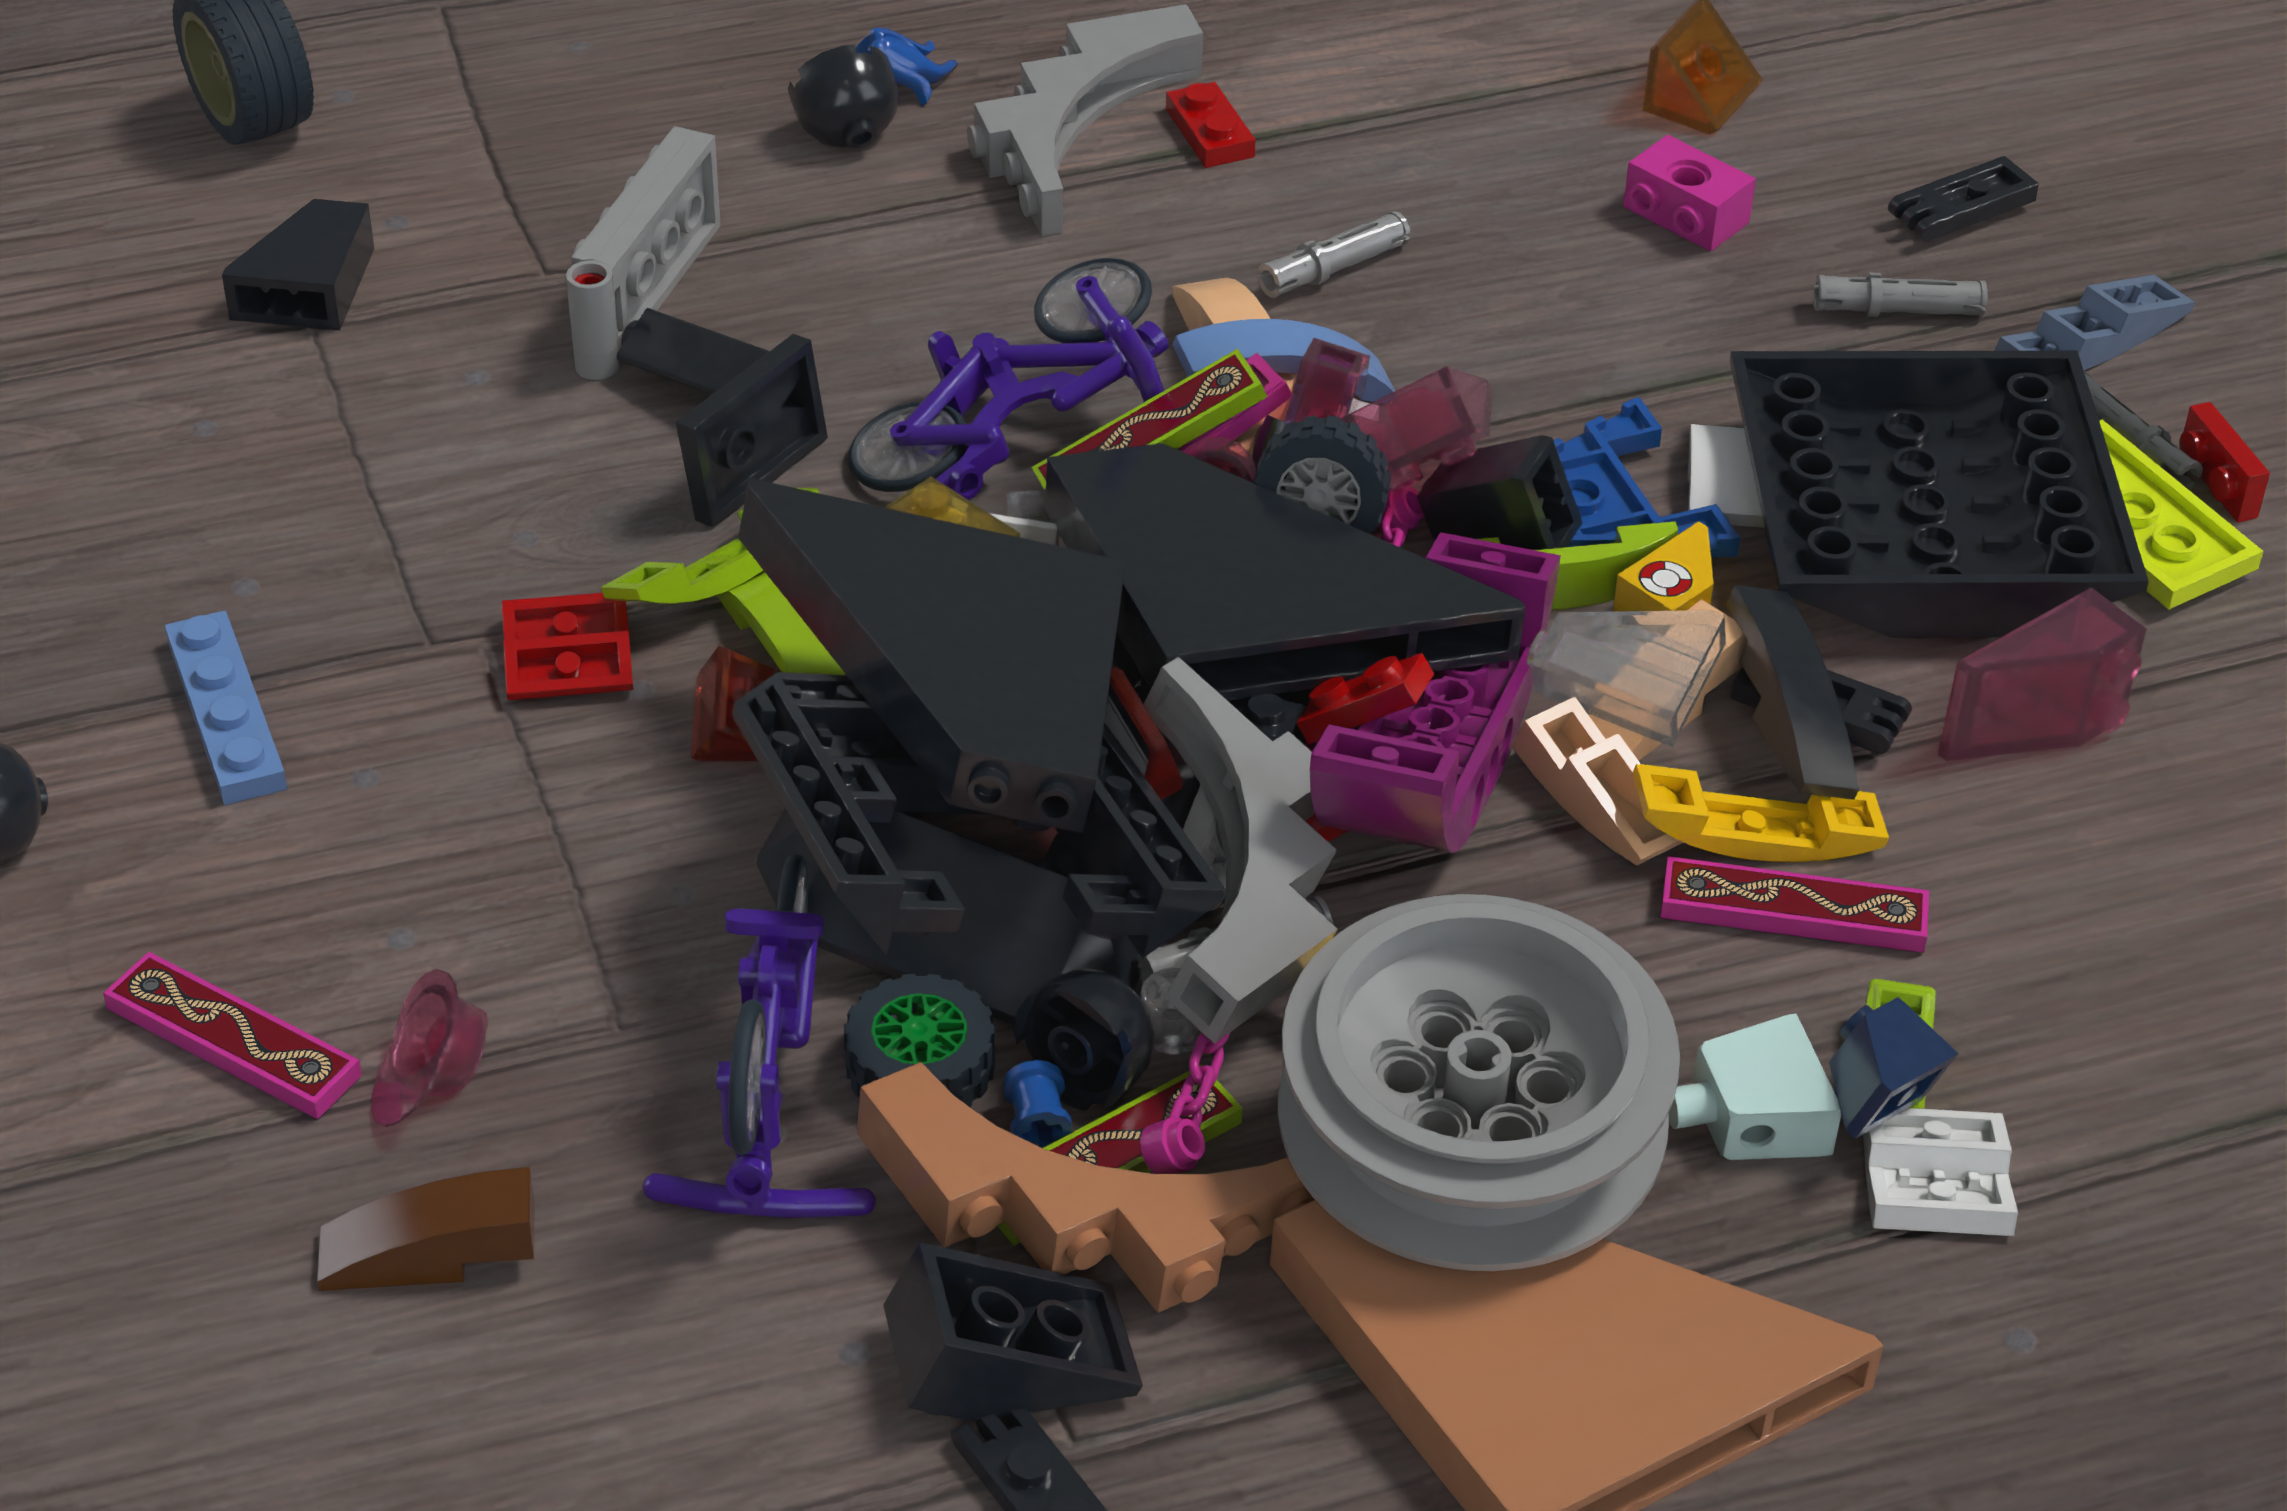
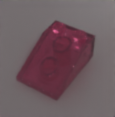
(1428, 423)
(2045, 682)

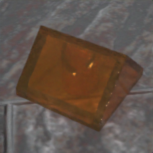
(1698, 71)

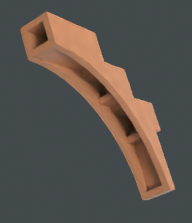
(1065, 1211)

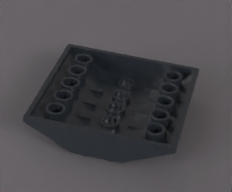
(1935, 486)

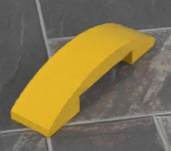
(1758, 826)

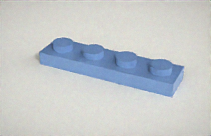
(225, 708)

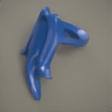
(908, 60)

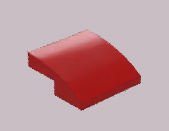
(566, 646)

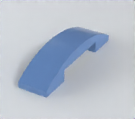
(1277, 342)

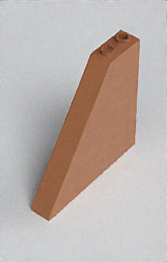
(1569, 1375)

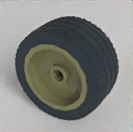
(244, 65)

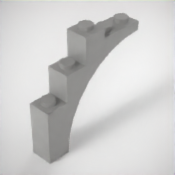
(1063, 95)
(1270, 854)

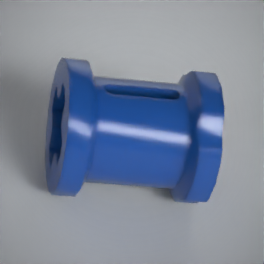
(1035, 1094)

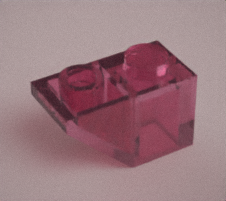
(1328, 382)

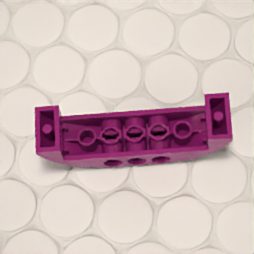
(1436, 763)

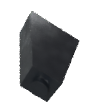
(303, 268)
(1504, 493)

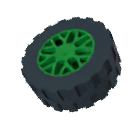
(924, 1023)

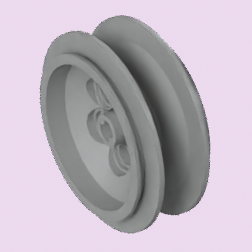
(1477, 1081)

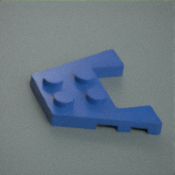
(1608, 493)

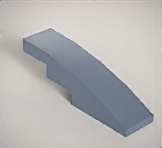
(2106, 321)

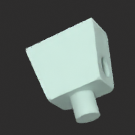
(1761, 1094)

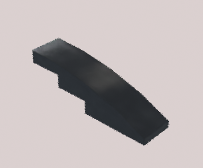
(1798, 698)

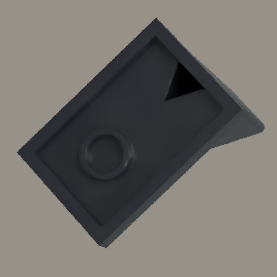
(760, 407)

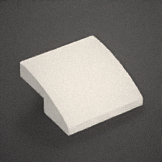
(1723, 474)
(1941, 1173)

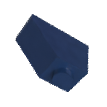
(1885, 1064)

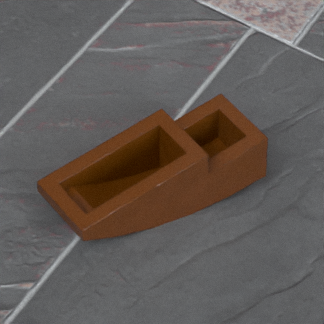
(430, 1232)

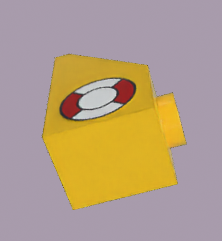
(1670, 576)

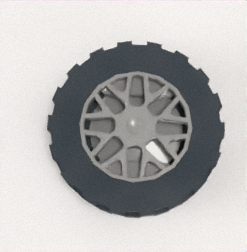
(1328, 469)

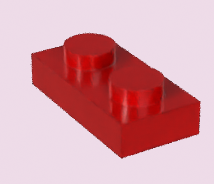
(1210, 124)
(2227, 462)
(1377, 693)

